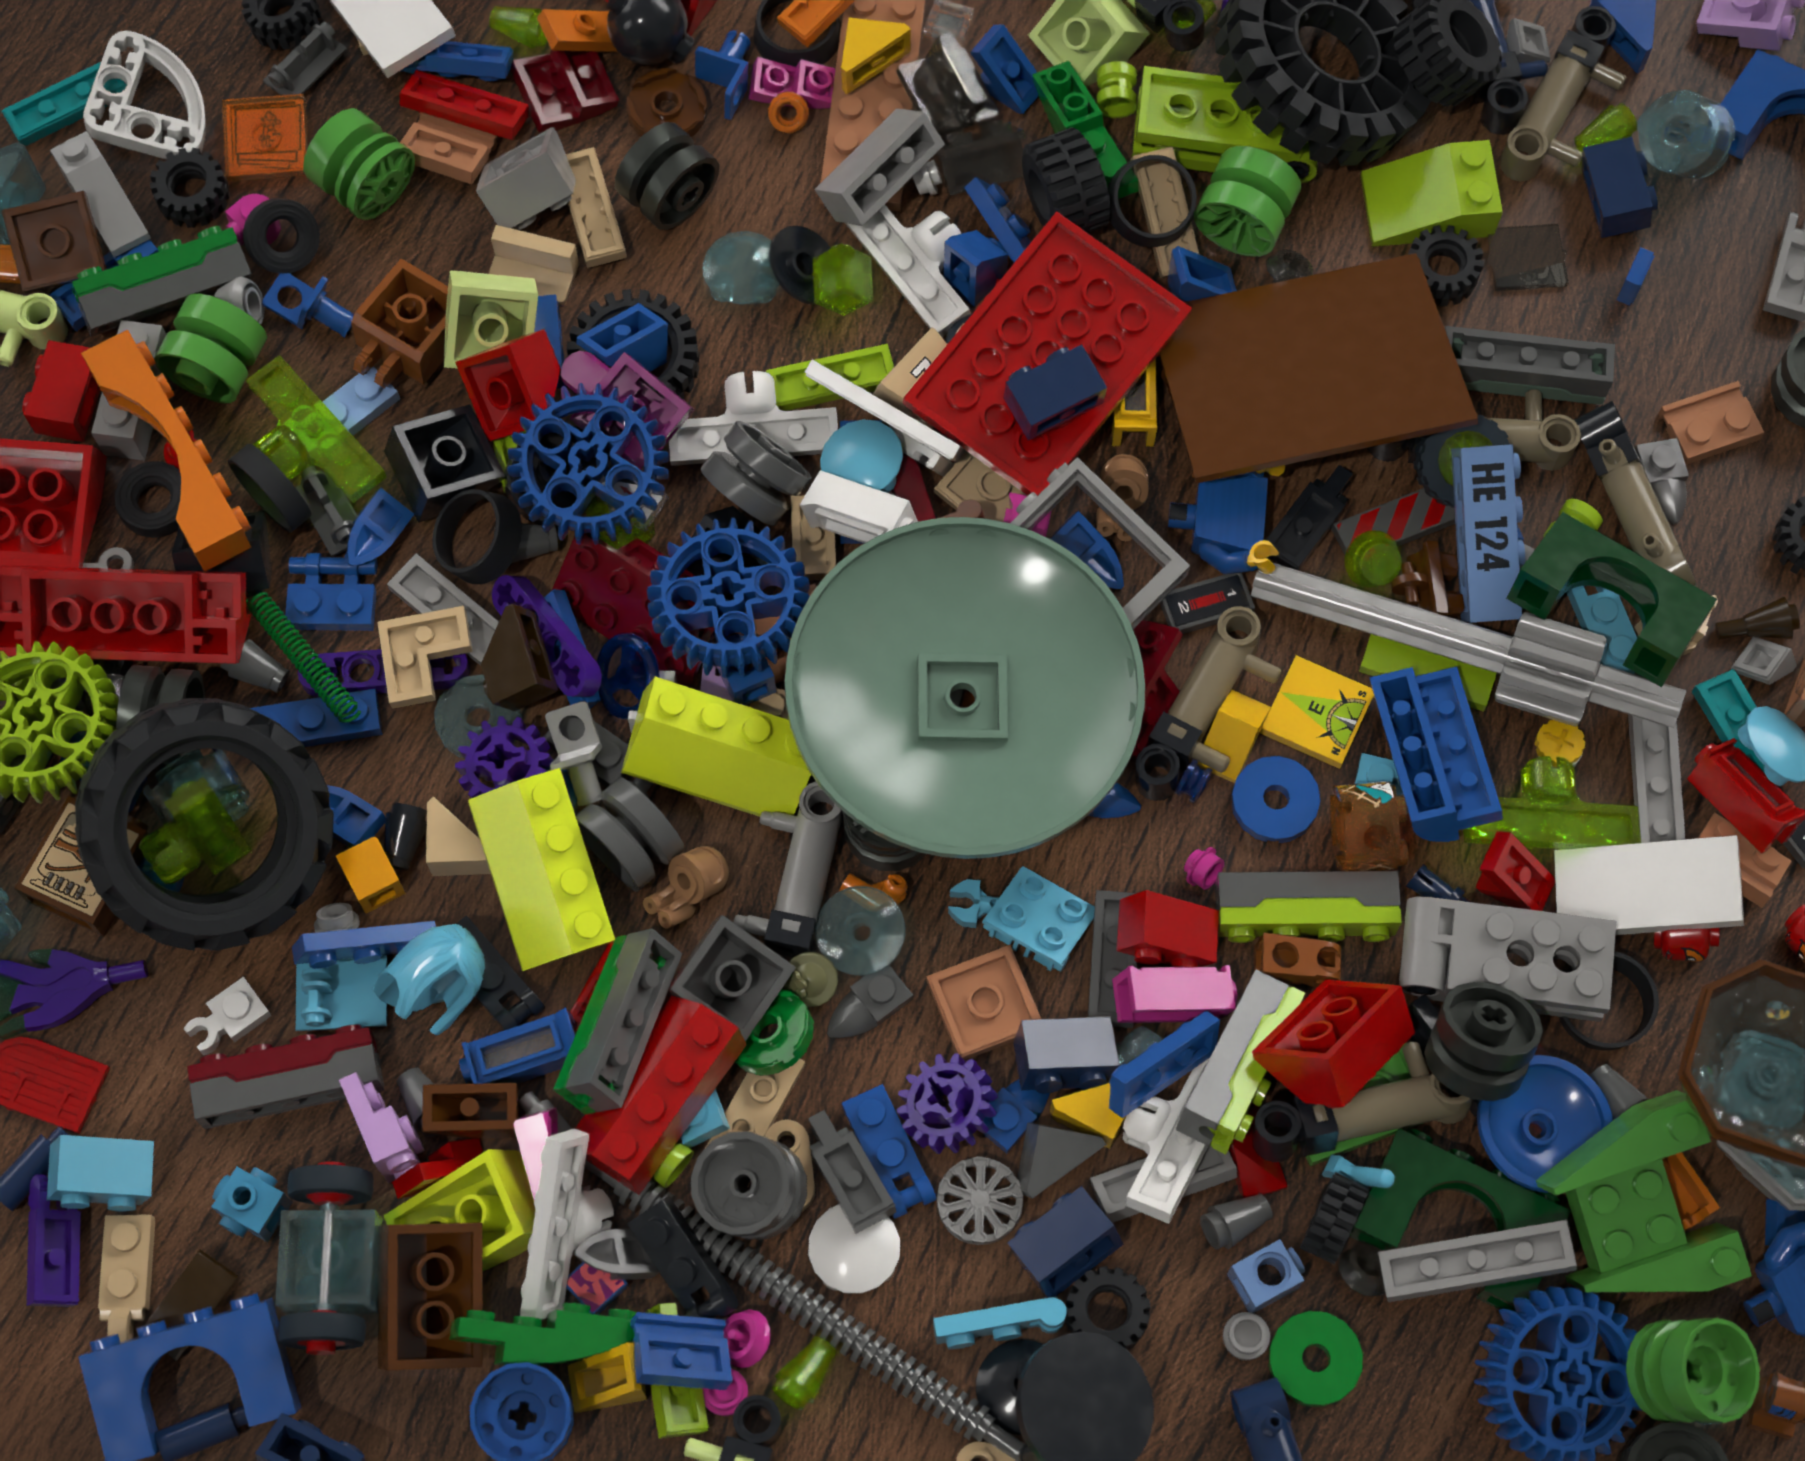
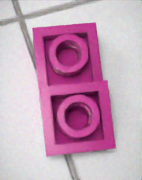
(807, 79)

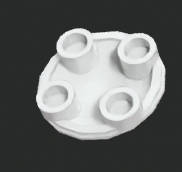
(849, 1259)

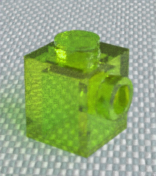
(842, 279)

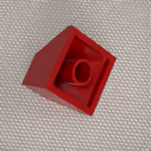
(509, 380)

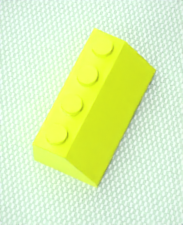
(715, 750)
(541, 869)

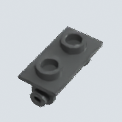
(306, 62)
(329, 508)

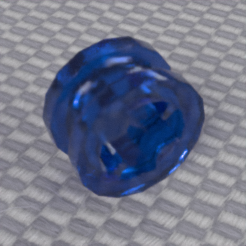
(1194, 781)

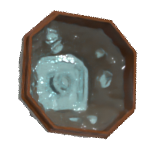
(1743, 1029)

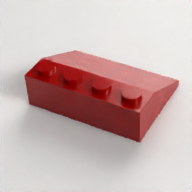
(48, 501)

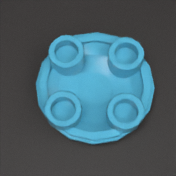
(864, 454)
(1776, 743)

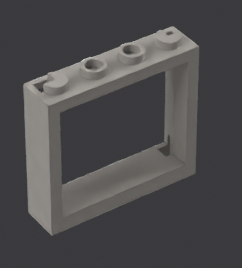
(1062, 482)

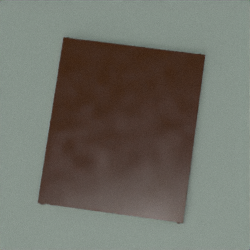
(1313, 369)

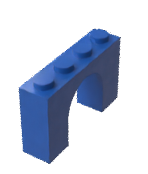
(1761, 94)
(121, 1372)

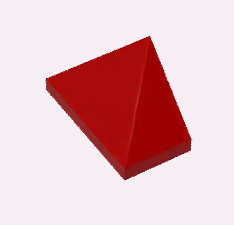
(1253, 1172)

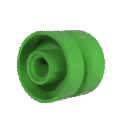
(1247, 201)
(210, 348)

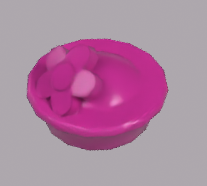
(747, 1337)

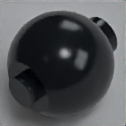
(649, 30)

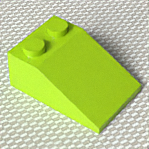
(1433, 188)

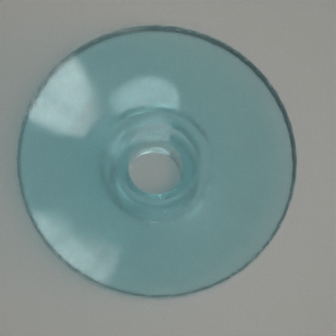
(851, 910)

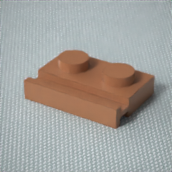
(449, 147)
(1711, 422)
(1758, 871)

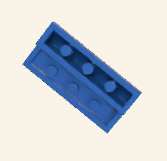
(1436, 752)

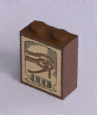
(59, 880)

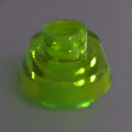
(1372, 559)

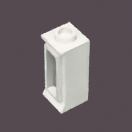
(853, 508)

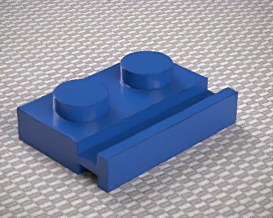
(681, 1351)

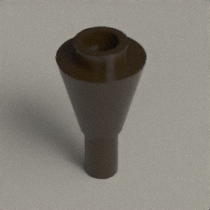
(1769, 621)

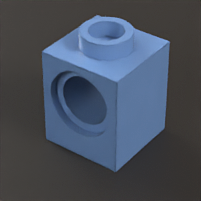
(1252, 1290)

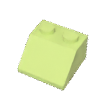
(1088, 35)
(486, 312)

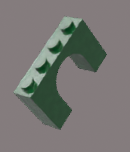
(1581, 556)
(1426, 1169)

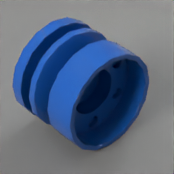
(505, 1393)

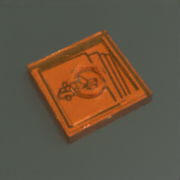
(265, 137)

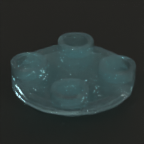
(740, 269)

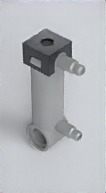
(804, 878)

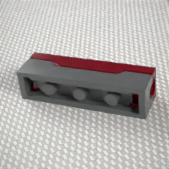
(282, 1077)

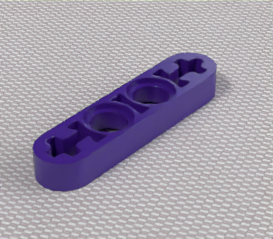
(573, 653)
(351, 659)

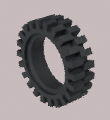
(680, 335)

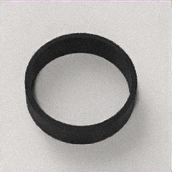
(269, 487)

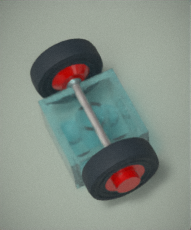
(327, 1260)

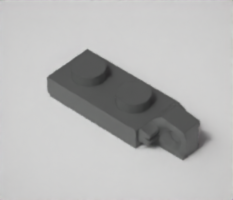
(849, 1174)

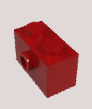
(62, 393)
(1167, 930)

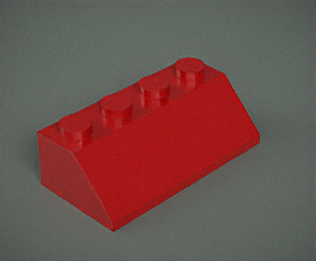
(675, 1077)

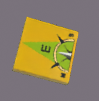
(1317, 712)

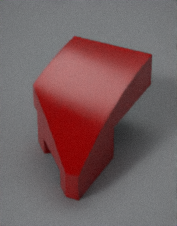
(440, 1164)

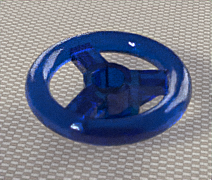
(632, 674)

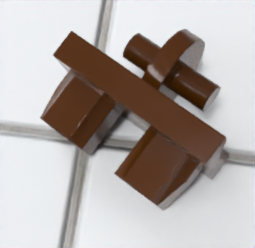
(1424, 581)

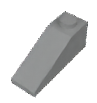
(111, 209)

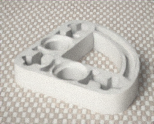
(125, 117)

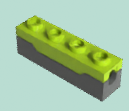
(1308, 904)
(1232, 1077)

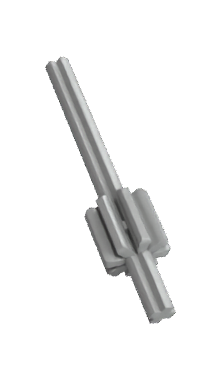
(1542, 667)

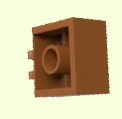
(402, 325)

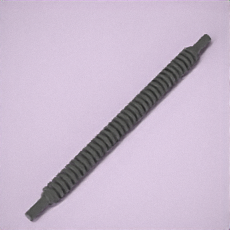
(979, 1424)

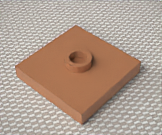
(982, 1001)

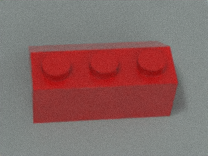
(1337, 1040)

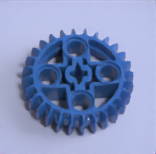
(588, 444)
(726, 579)
(1542, 1372)

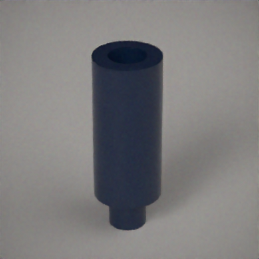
(17, 1178)
(200, 1432)

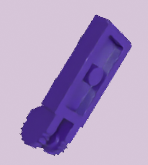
(52, 1250)

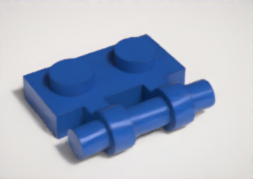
(331, 605)

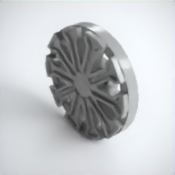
(979, 1200)

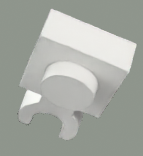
(234, 1012)

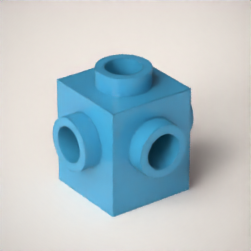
(250, 1203)

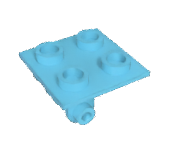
(1039, 918)
(339, 996)

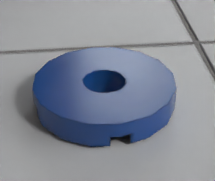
(1283, 776)

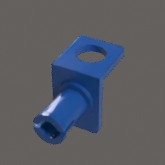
(726, 69)
(313, 305)

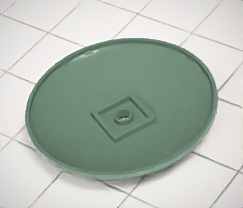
(977, 613)

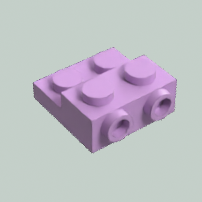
(1754, 22)
(389, 1139)

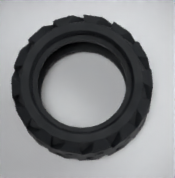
(228, 916)

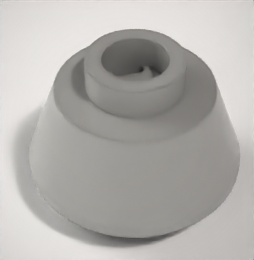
(244, 295)

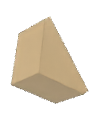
(451, 845)

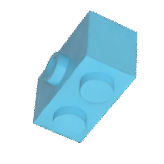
(100, 1172)

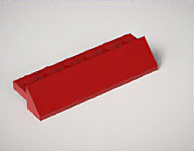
(125, 613)

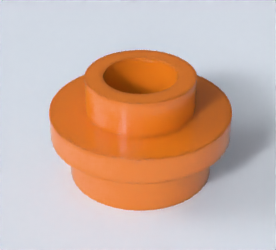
(783, 124)

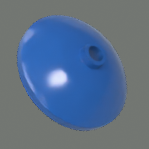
(1557, 1099)

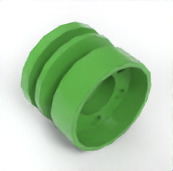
(358, 164)
(1693, 1370)

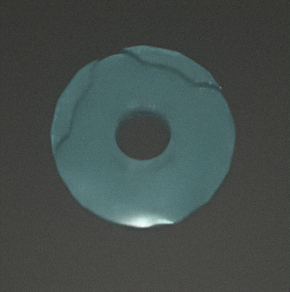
(455, 707)

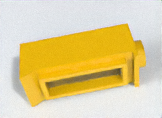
(1137, 409)

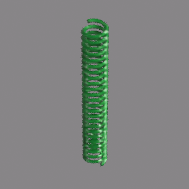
(295, 660)

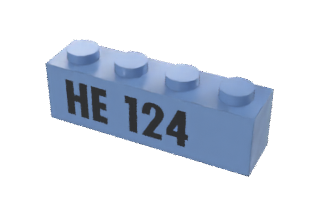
(1487, 530)

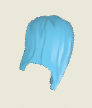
(433, 969)

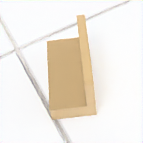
(538, 257)

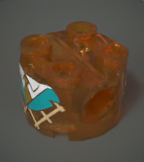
(1368, 827)

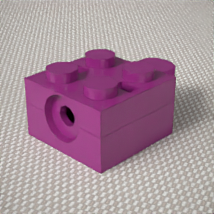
(629, 379)

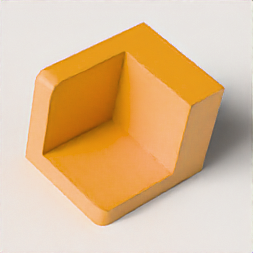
(370, 874)

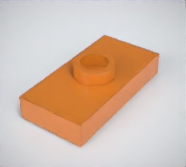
(810, 18)
(576, 30)

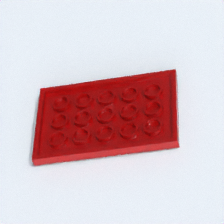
(1053, 297)

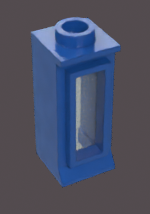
(519, 1051)

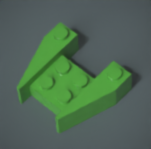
(1629, 1210)

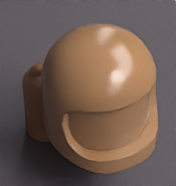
(1130, 482)
(692, 879)

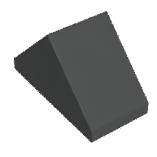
(1051, 1154)

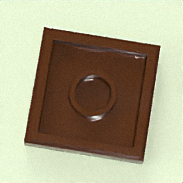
(53, 240)

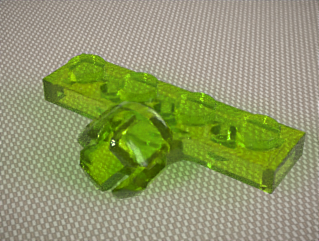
(310, 433)
(1555, 816)
(200, 832)

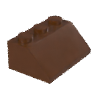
(423, 1285)

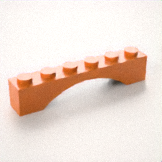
(203, 512)

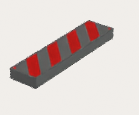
(1401, 518)

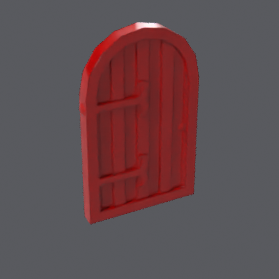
(49, 1082)

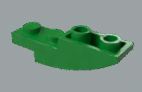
(1071, 105)
(567, 1336)

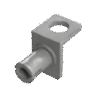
(577, 754)

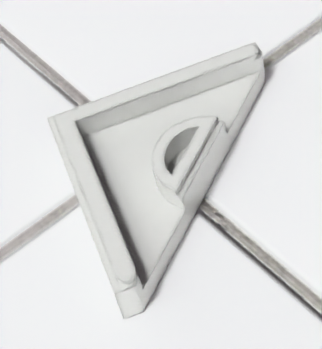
(923, 454)

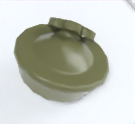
(813, 979)

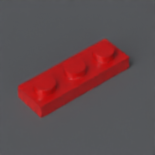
(464, 105)

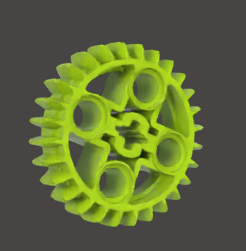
(45, 719)

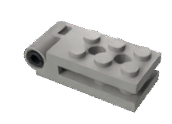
(1470, 941)

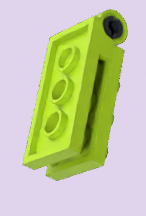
(1203, 121)

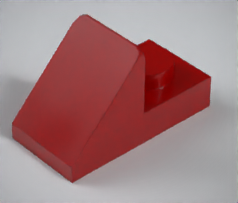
(1514, 874)

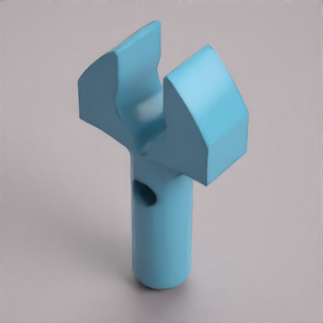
(981, 906)
(1364, 1175)

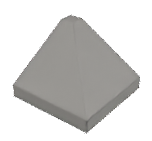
(1527, 41)
(1765, 661)

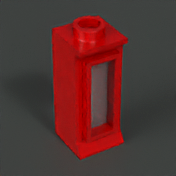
(1745, 795)

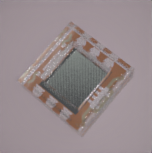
(947, 18)

